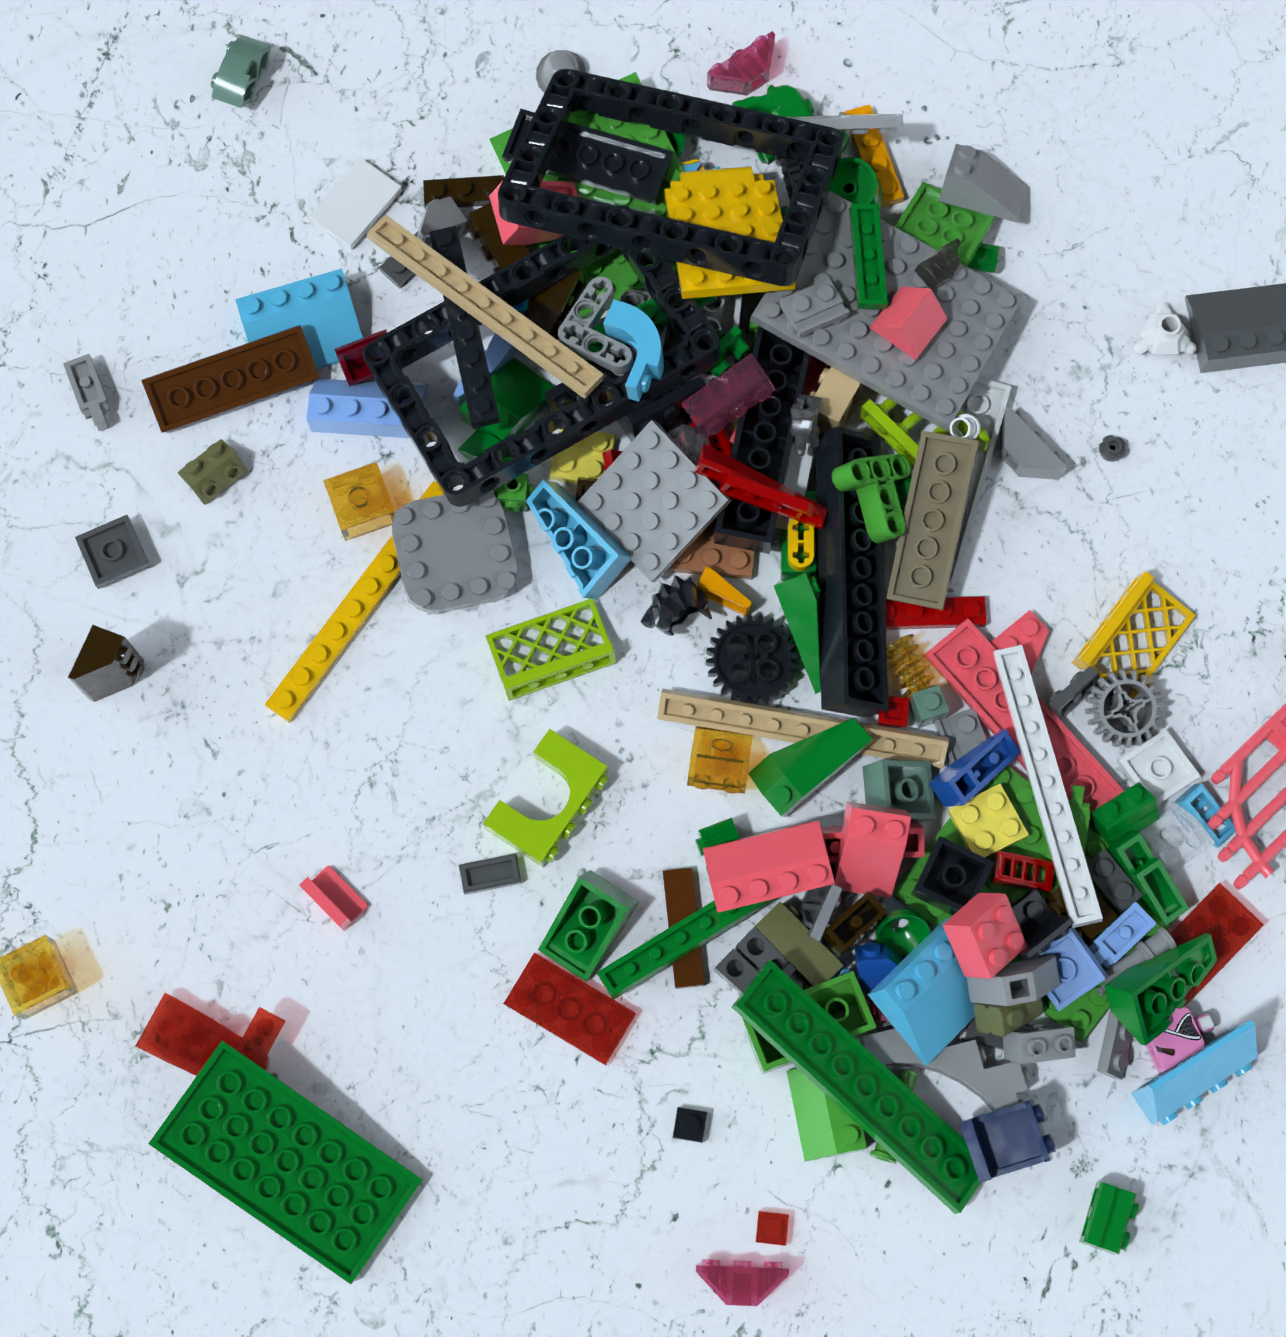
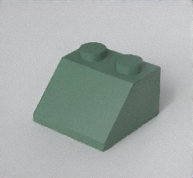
(901, 786)

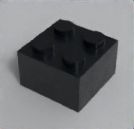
(951, 876)

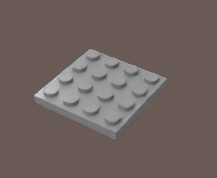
(653, 501)

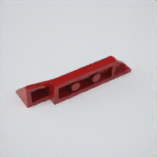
(757, 489)

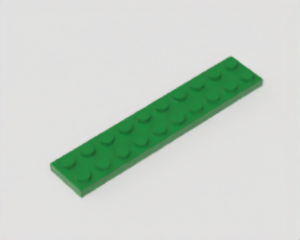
(859, 1085)

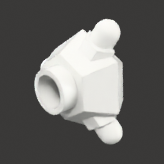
(1164, 334)

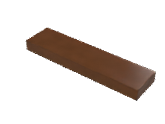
(679, 905)

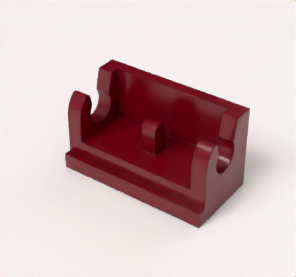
(352, 359)

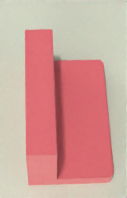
(335, 897)

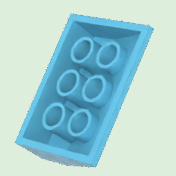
(317, 303)
(926, 996)
(1198, 1073)

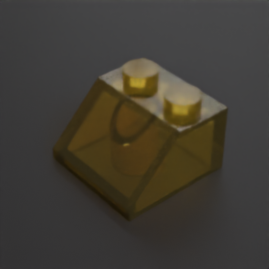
(719, 760)

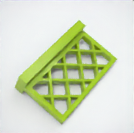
(556, 670)

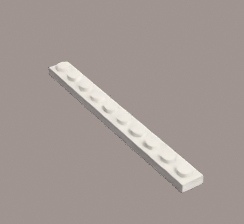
(1047, 787)

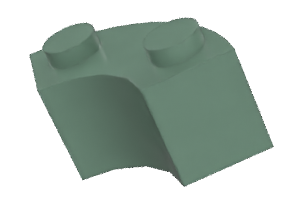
(240, 71)

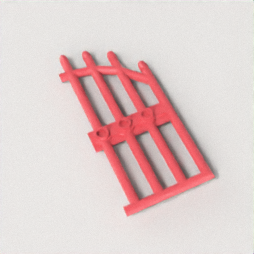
(1275, 732)

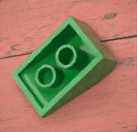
(518, 399)
(587, 924)

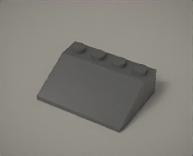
(1239, 327)

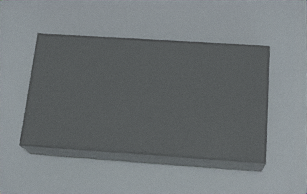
(490, 874)

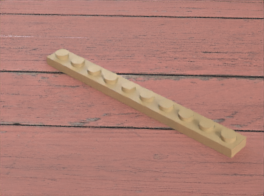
(485, 306)
(794, 726)

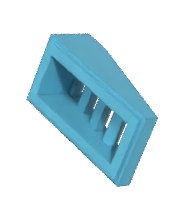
(1207, 800)

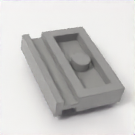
(814, 308)
(963, 733)

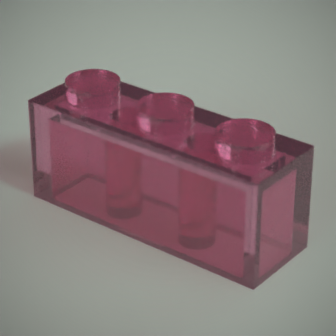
(728, 396)

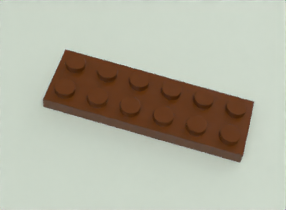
(230, 378)

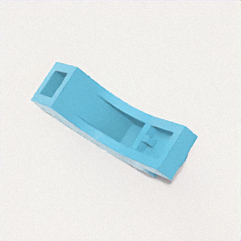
(636, 329)

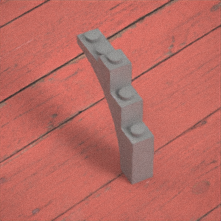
(959, 1062)

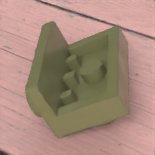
(213, 471)

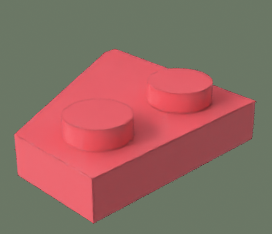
(1026, 632)

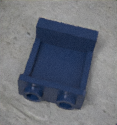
(1007, 1140)

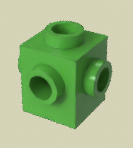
(515, 493)

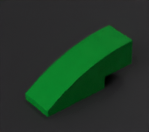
(1149, 876)

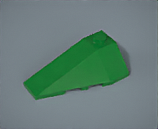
(801, 609)
(802, 768)
(1153, 989)

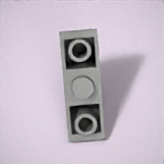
(1027, 450)
(1016, 983)

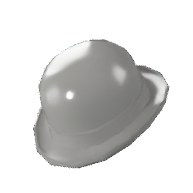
(556, 61)

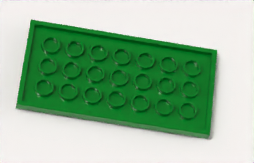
(285, 1162)

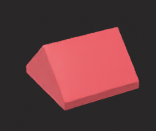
(910, 320)

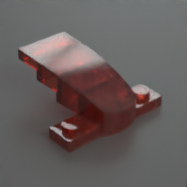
(190, 1037)

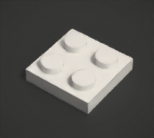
(1159, 767)

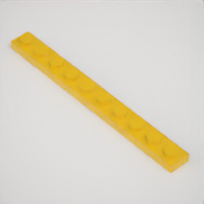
(339, 629)

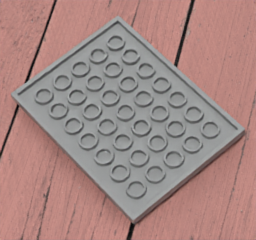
(952, 360)

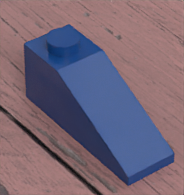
(974, 770)

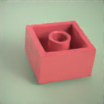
(985, 935)

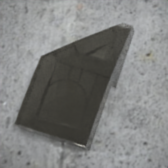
(940, 267)

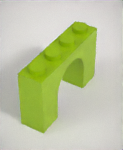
(540, 838)

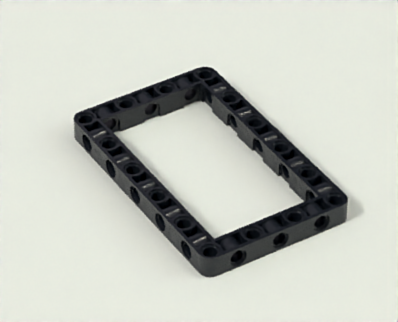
(655, 235)
(579, 420)

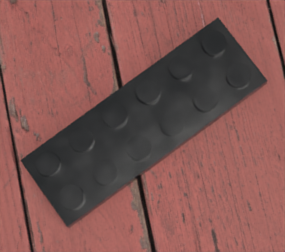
(601, 160)

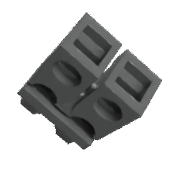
(758, 952)

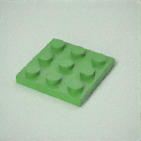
(942, 223)

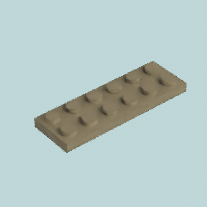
(932, 520)

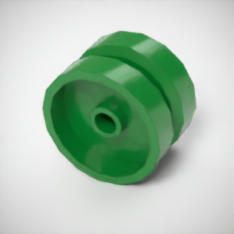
(857, 182)

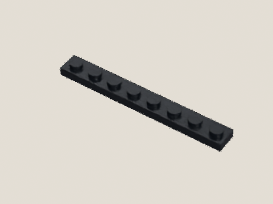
(467, 340)

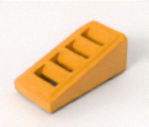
(723, 593)

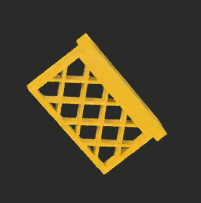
(1119, 617)

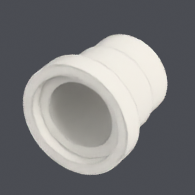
(973, 426)

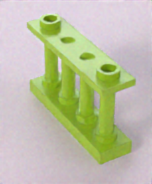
(897, 433)

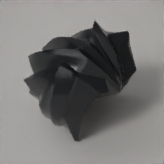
(674, 604)

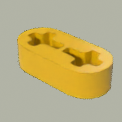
(793, 544)

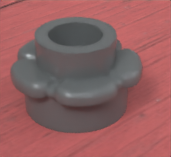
(1109, 454)

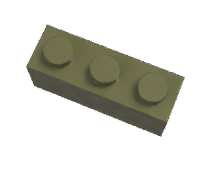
(789, 936)

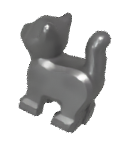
(805, 422)

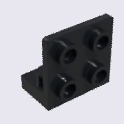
(1038, 923)

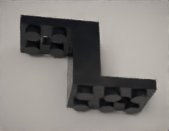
(665, 411)

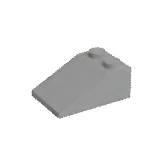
(982, 185)

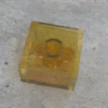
(360, 501)
(35, 977)

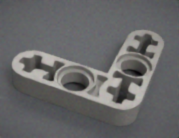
(585, 327)

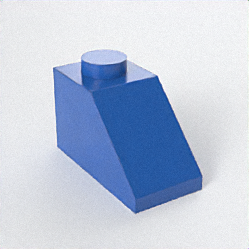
(874, 963)

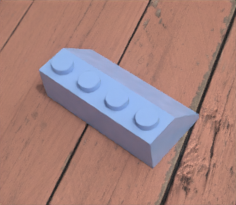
(354, 409)

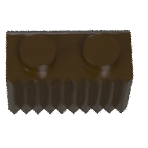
(854, 923)

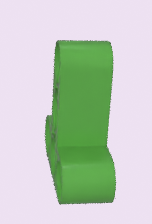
(876, 491)

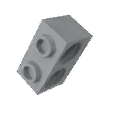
(1040, 1043)

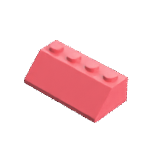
(768, 866)

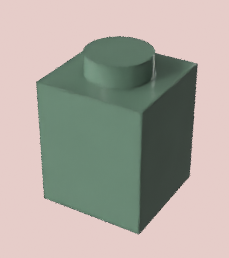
(928, 706)

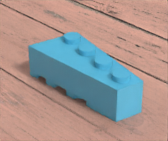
(584, 546)

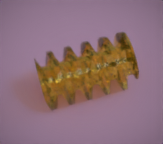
(908, 666)

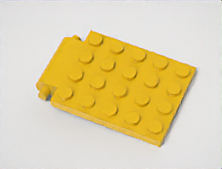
(729, 202)

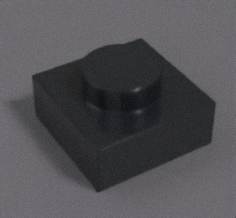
(689, 1125)

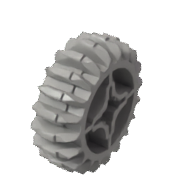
(1119, 698)

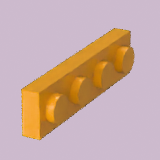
(872, 150)

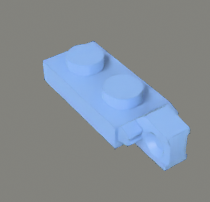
(1121, 935)

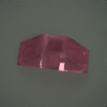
(745, 69)
(741, 1283)

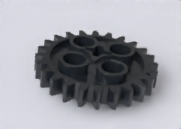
(726, 661)

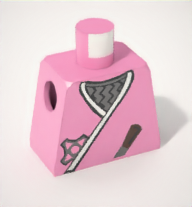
(1179, 1039)

